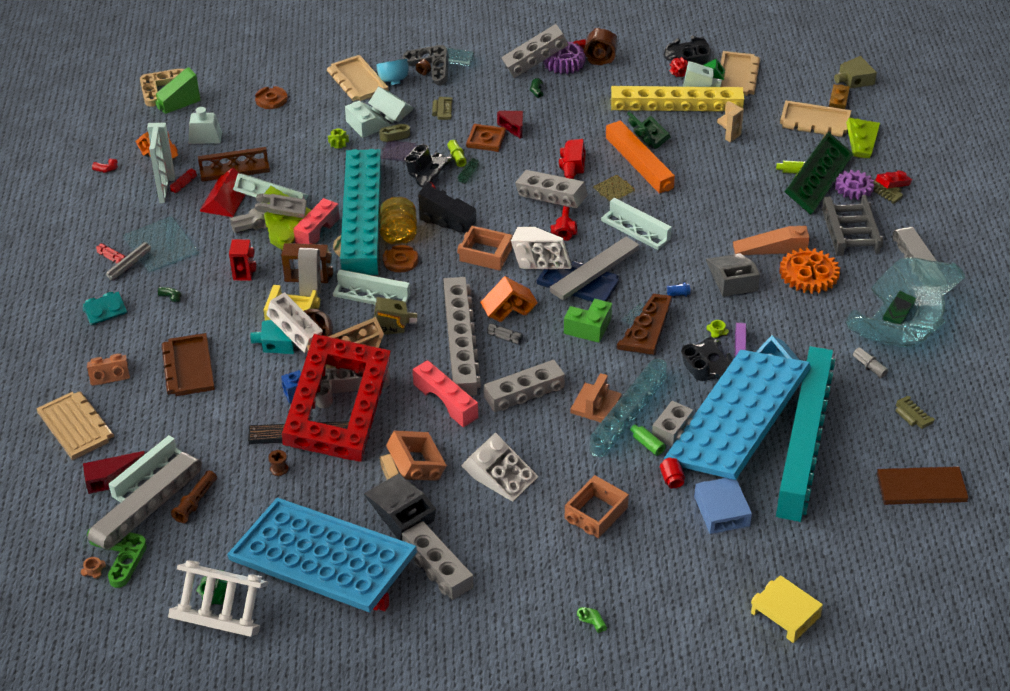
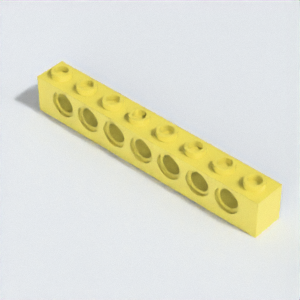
(674, 98)

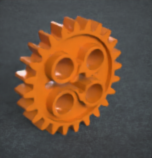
(809, 270)

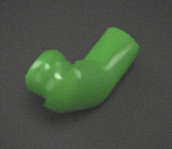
(592, 617)

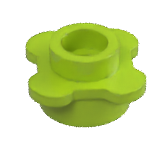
(717, 328)

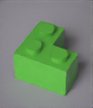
(588, 323)

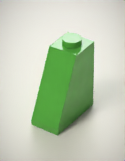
(179, 92)

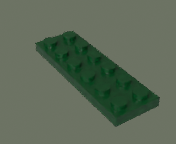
(818, 173)

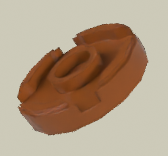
(271, 98)
(400, 258)

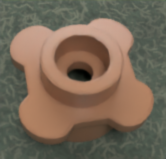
(92, 562)

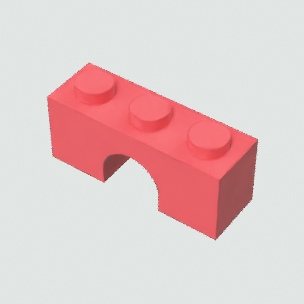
(323, 214)

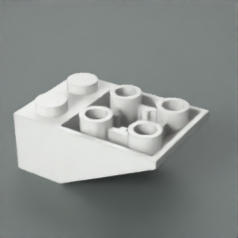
(539, 249)
(500, 468)

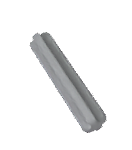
(128, 261)

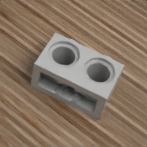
(672, 423)

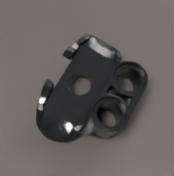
(695, 51)
(420, 162)
(696, 359)

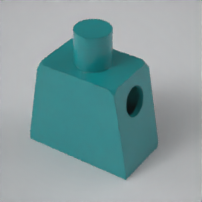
(272, 339)

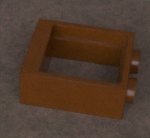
(290, 252)

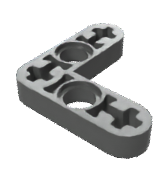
(440, 56)

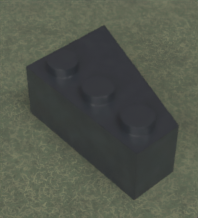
(445, 211)

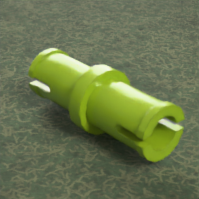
(457, 152)

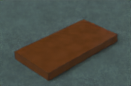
(922, 485)

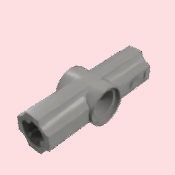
(253, 219)

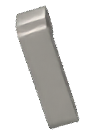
(340, 381)

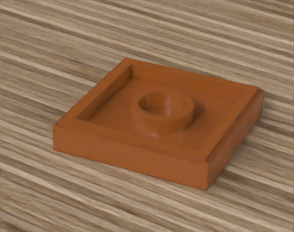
(486, 137)

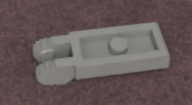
(281, 205)

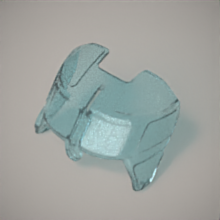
(921, 279)

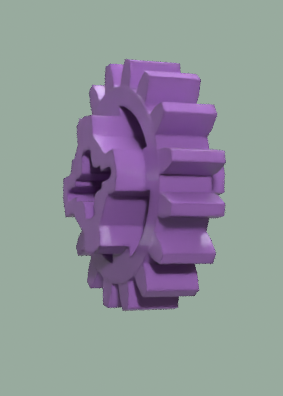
(854, 184)

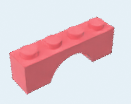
(458, 402)

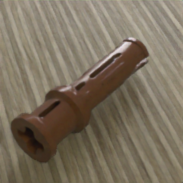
(190, 502)

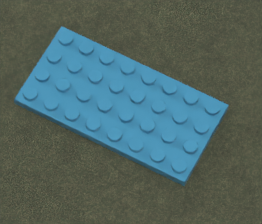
(738, 413)
(323, 554)

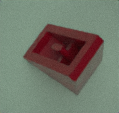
(511, 121)

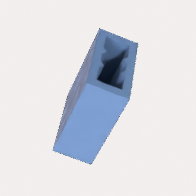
(722, 505)

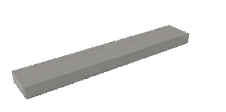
(594, 268)

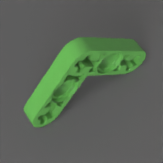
(126, 551)

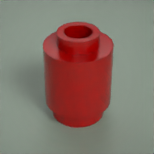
(672, 473)

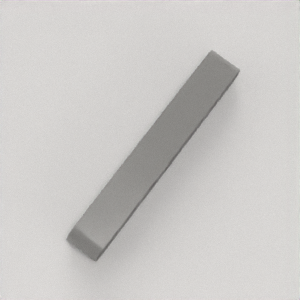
(144, 501)

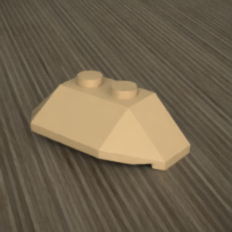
(365, 333)

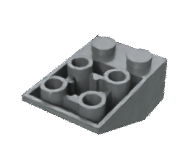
(734, 274)

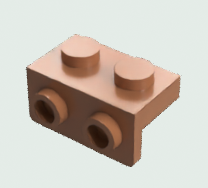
(108, 369)

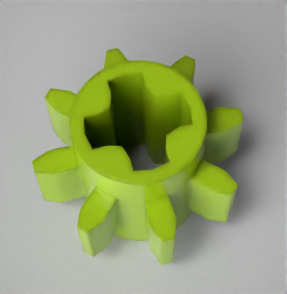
(338, 138)

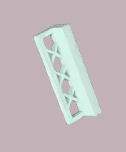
(254, 186)
(639, 221)
(372, 285)
(155, 458)

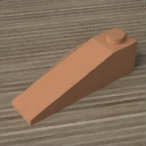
(774, 242)

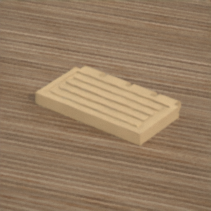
(740, 71)
(356, 78)
(815, 117)
(75, 424)

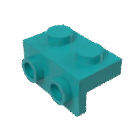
(104, 308)

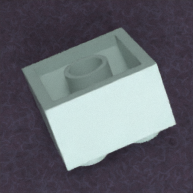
(390, 105)
(364, 119)

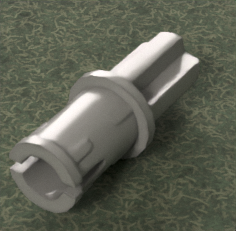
(870, 362)

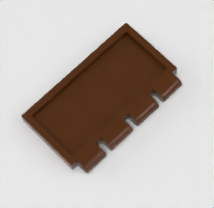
(187, 365)

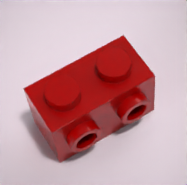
(241, 260)

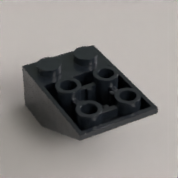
(401, 504)

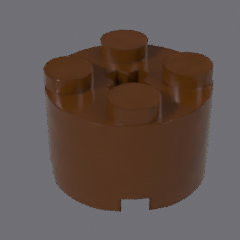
(600, 46)

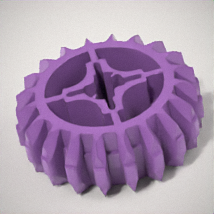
(566, 60)

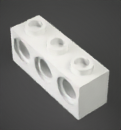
(293, 321)

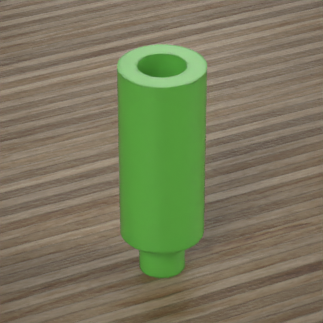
(648, 440)

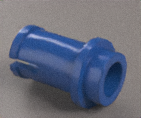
(679, 290)

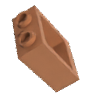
(486, 237)
(403, 443)
(605, 492)

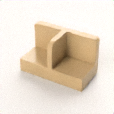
(732, 121)

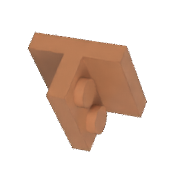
(595, 400)

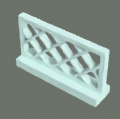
(161, 158)

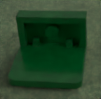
(650, 130)

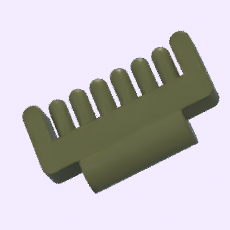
(442, 108)
(893, 192)
(907, 411)

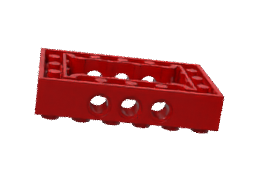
(329, 439)

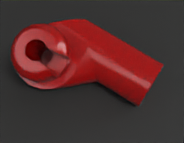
(112, 165)

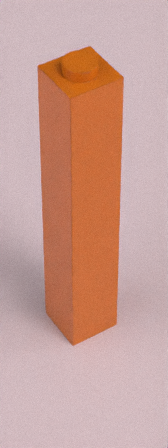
(640, 157)

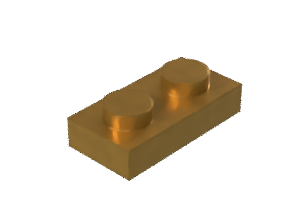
(839, 96)

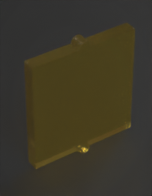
(613, 188)

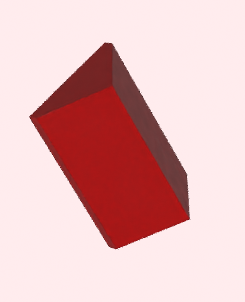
(223, 198)

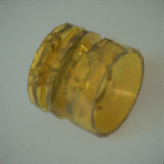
(398, 220)

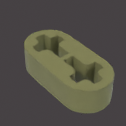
(394, 132)

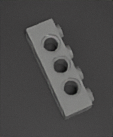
(535, 51)
(551, 188)
(524, 386)
(438, 561)

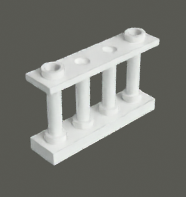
(204, 614)

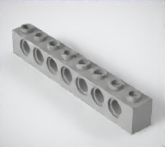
(460, 334)

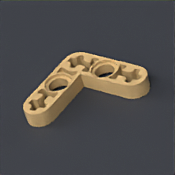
(156, 80)

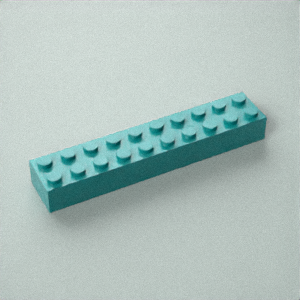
(361, 212)
(805, 432)

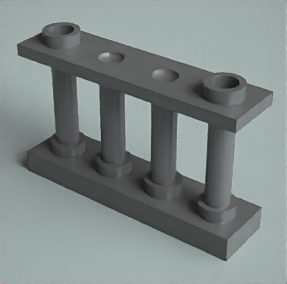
(837, 232)

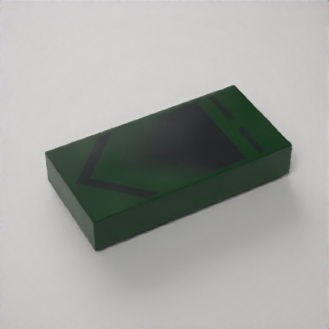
(899, 308)

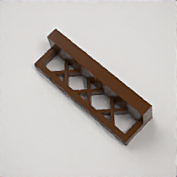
(248, 167)

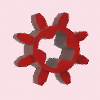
(678, 67)

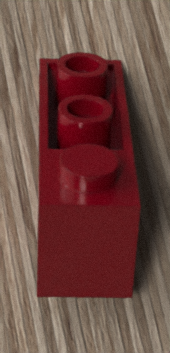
(102, 472)

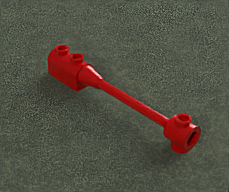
(572, 163)

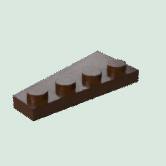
(647, 327)

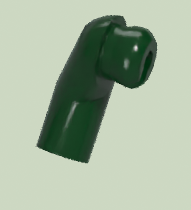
(534, 88)
(170, 292)

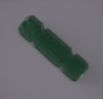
(468, 170)

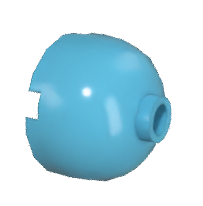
(393, 71)

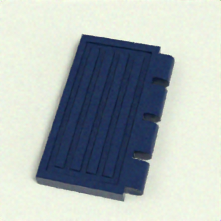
(599, 288)

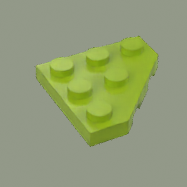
(281, 226)

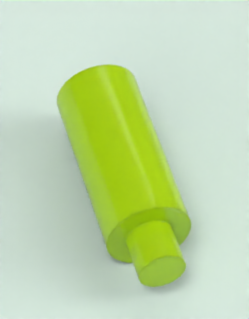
(789, 166)

